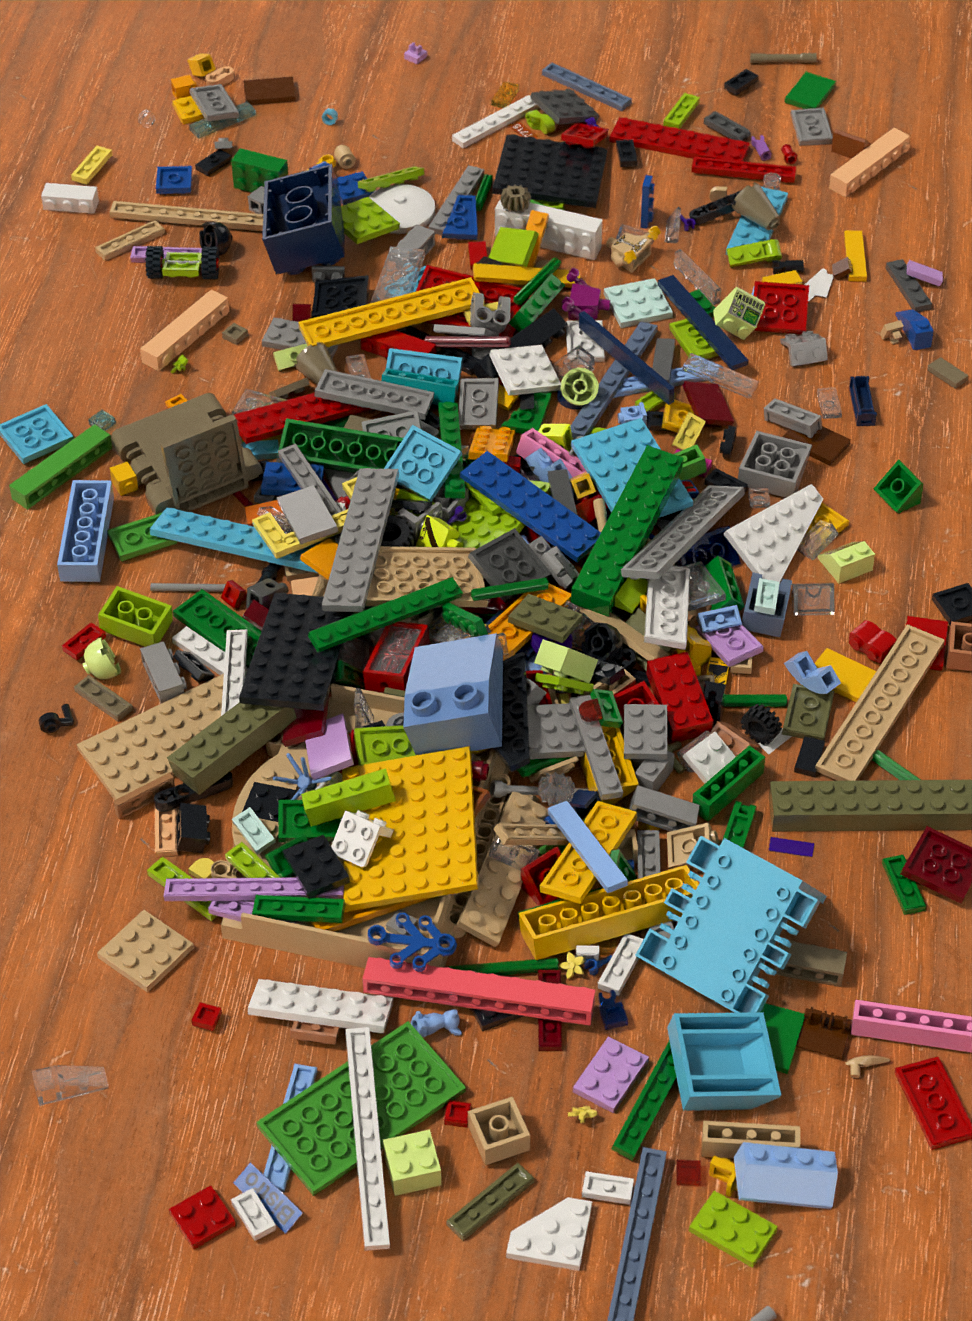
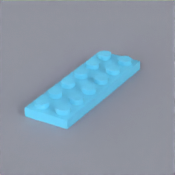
(750, 232)

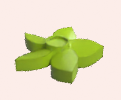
(179, 364)

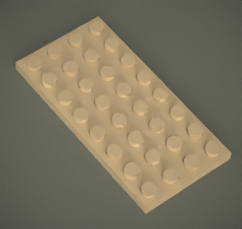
(139, 747)

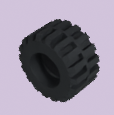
(398, 533)

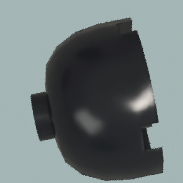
(215, 235)
(602, 642)

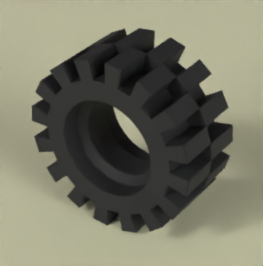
(761, 724)

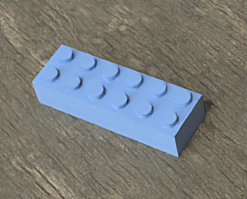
(85, 531)

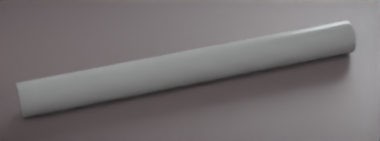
(187, 587)

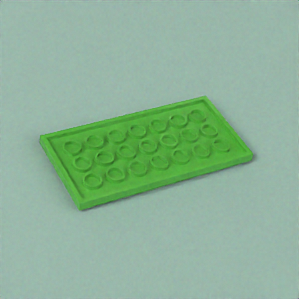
(317, 1125)

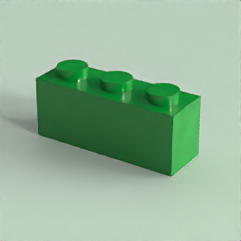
(724, 575)

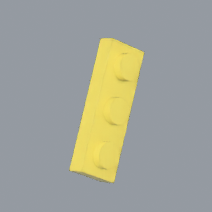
(91, 165)

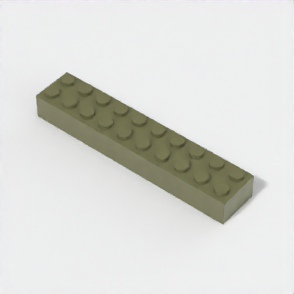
(870, 805)

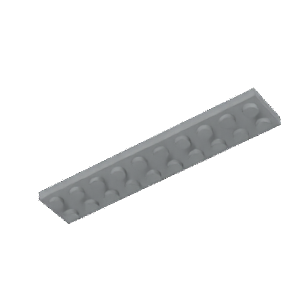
(682, 533)
(360, 540)

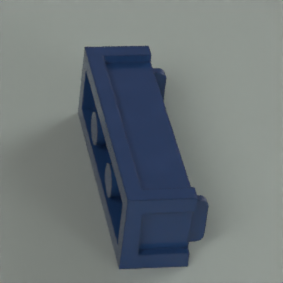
(862, 401)

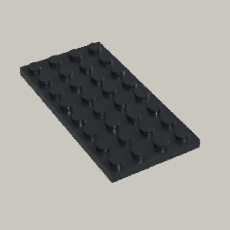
(285, 663)

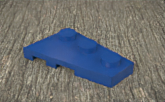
(647, 201)
(463, 219)

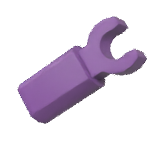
(761, 148)

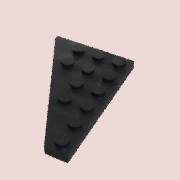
(515, 725)

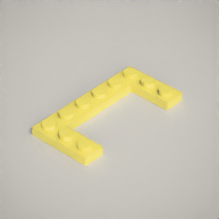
(284, 544)

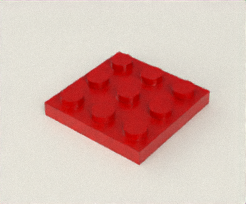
(784, 307)

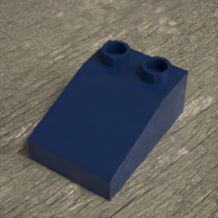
(303, 220)

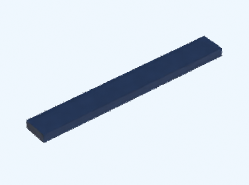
(702, 322)
(626, 358)

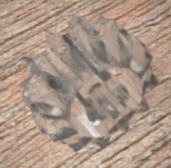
(556, 788)

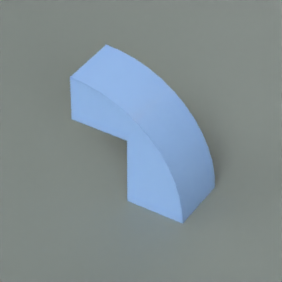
(806, 673)

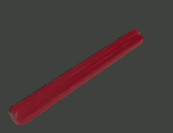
(470, 341)

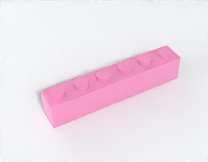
(912, 1025)

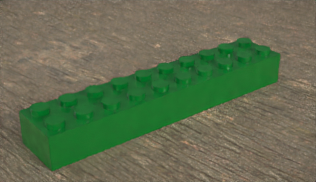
(626, 529)

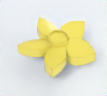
(573, 965)
(583, 1112)

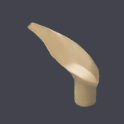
(864, 1061)

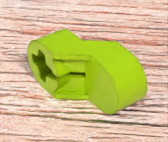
(540, 121)

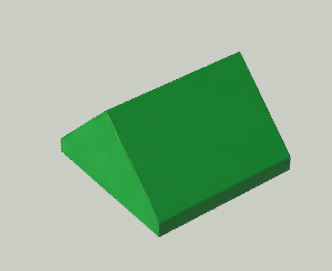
(900, 488)

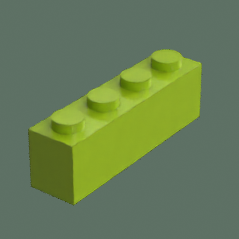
(349, 795)

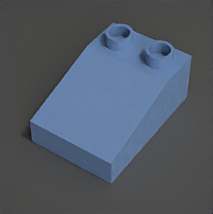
(455, 695)

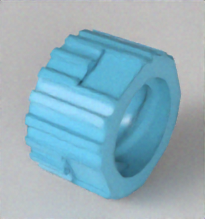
(332, 113)

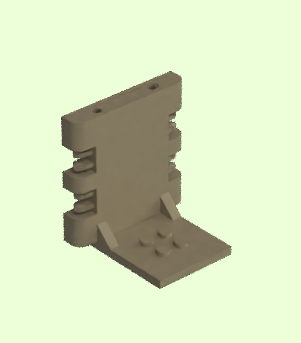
(187, 455)

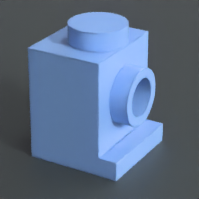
(632, 413)

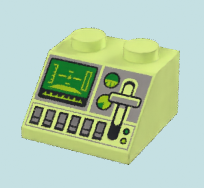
(739, 313)
(848, 561)

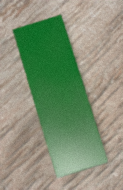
(904, 888)

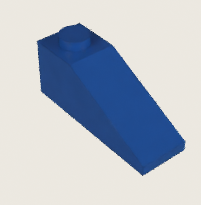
(916, 329)

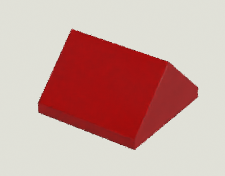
(535, 873)

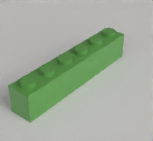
(60, 466)

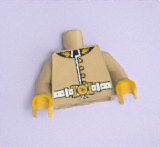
(632, 250)

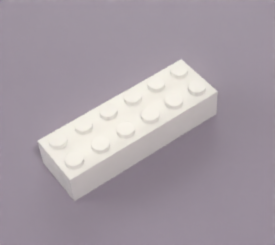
(564, 232)

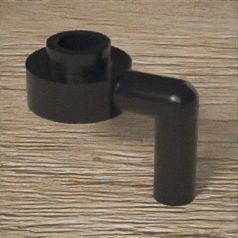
(51, 722)

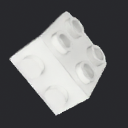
(358, 837)

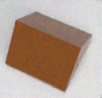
(848, 144)

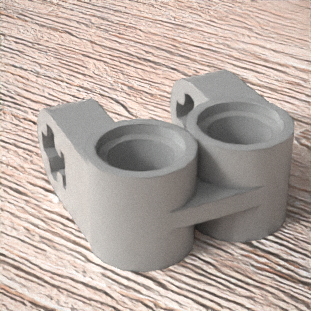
(490, 322)

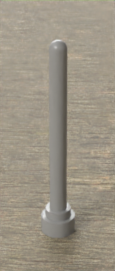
(500, 789)

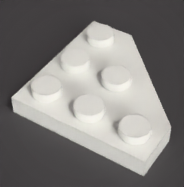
(553, 1236)

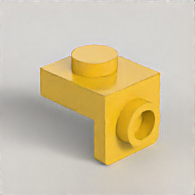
(725, 1171)

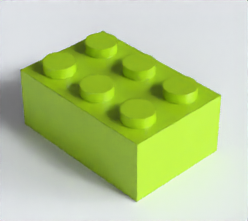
(135, 617)

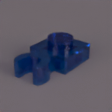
(612, 1013)

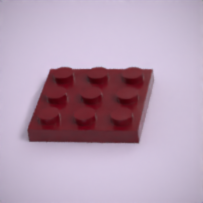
(941, 864)

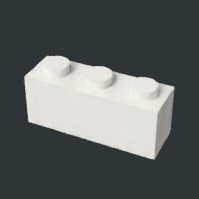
(70, 198)

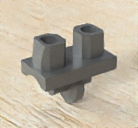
(327, 272)

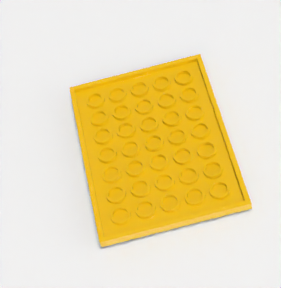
(432, 833)

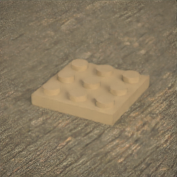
(145, 950)

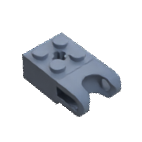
(761, 622)

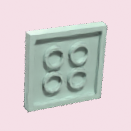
(638, 302)

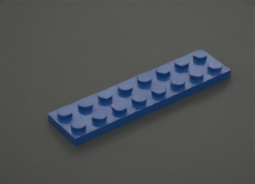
(531, 506)

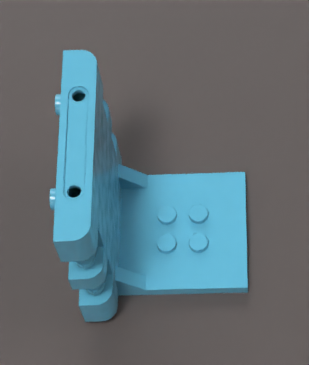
(730, 925)

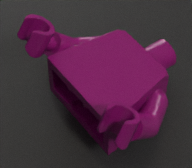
(583, 298)

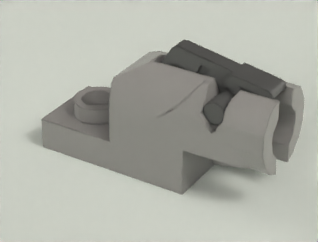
(555, 562)

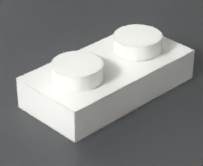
(607, 1188)
(253, 1214)

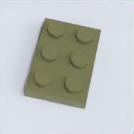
(545, 618)

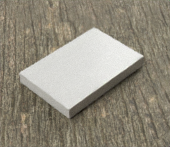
(576, 337)

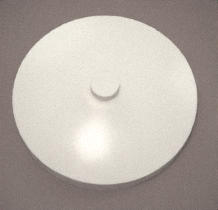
(406, 204)

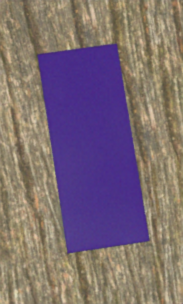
(791, 846)

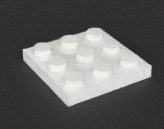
(525, 370)

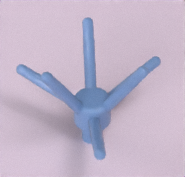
(304, 781)

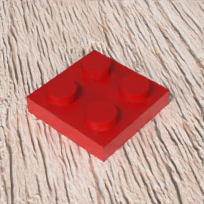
(202, 1217)

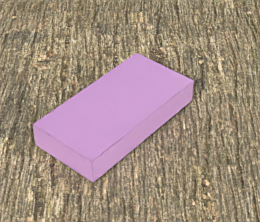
(924, 273)

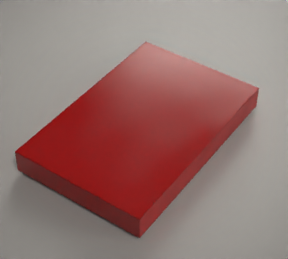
(936, 628)

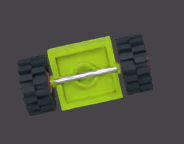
(182, 263)

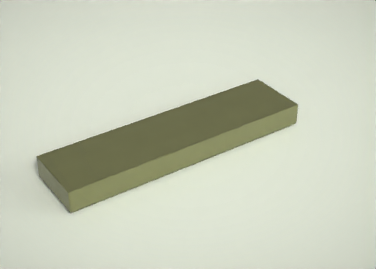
(490, 1201)

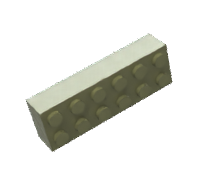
(227, 743)

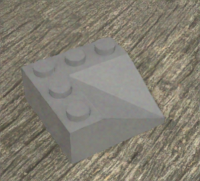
(774, 464)

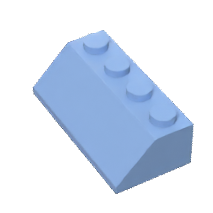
(786, 1175)

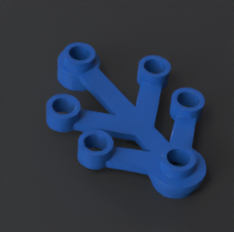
(415, 941)

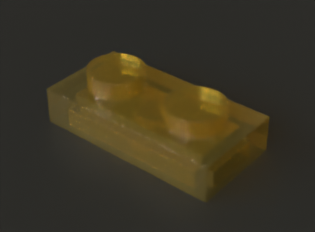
(505, 95)

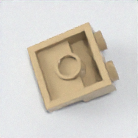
(682, 842)

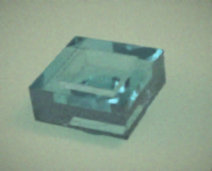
(102, 419)

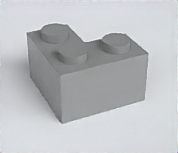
(653, 772)

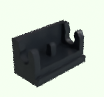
(715, 697)

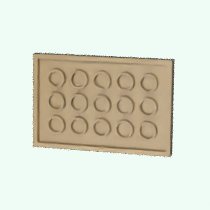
(413, 568)

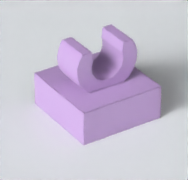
(415, 54)

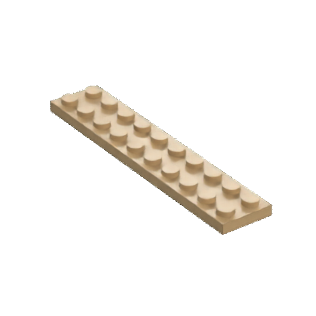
(880, 705)

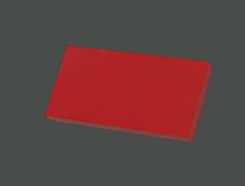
(934, 1102)

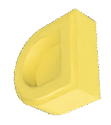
(201, 868)

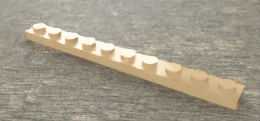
(185, 215)

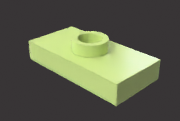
(287, 357)

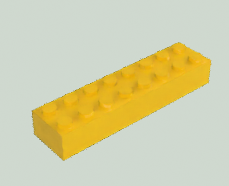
(602, 914)

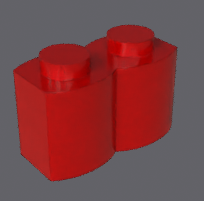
(872, 641)

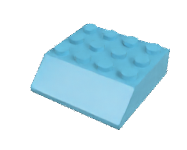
(723, 1060)

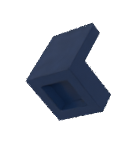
(584, 801)

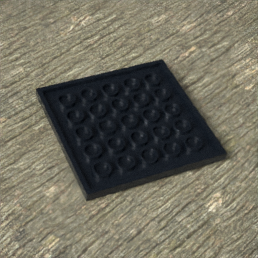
(551, 170)

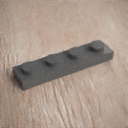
(908, 286)

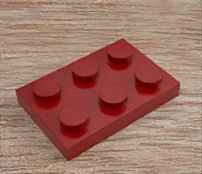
(584, 134)

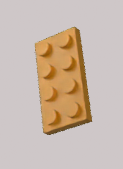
(493, 440)

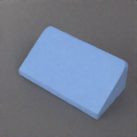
(719, 619)

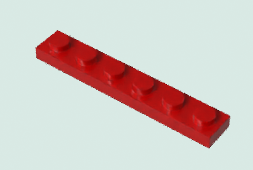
(741, 169)

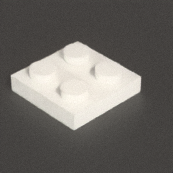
(709, 757)

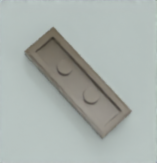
(103, 698)

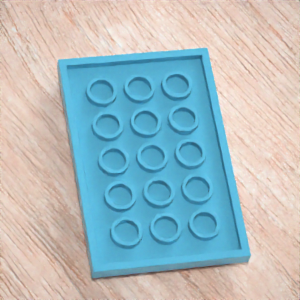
(612, 457)

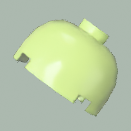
(579, 386)
(100, 660)

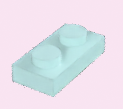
(766, 596)
(253, 830)

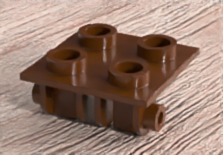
(824, 1033)

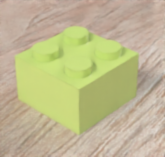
(565, 662)
(412, 1162)

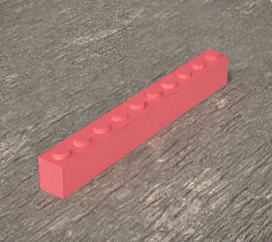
(480, 991)

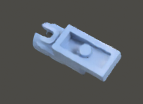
(541, 463)

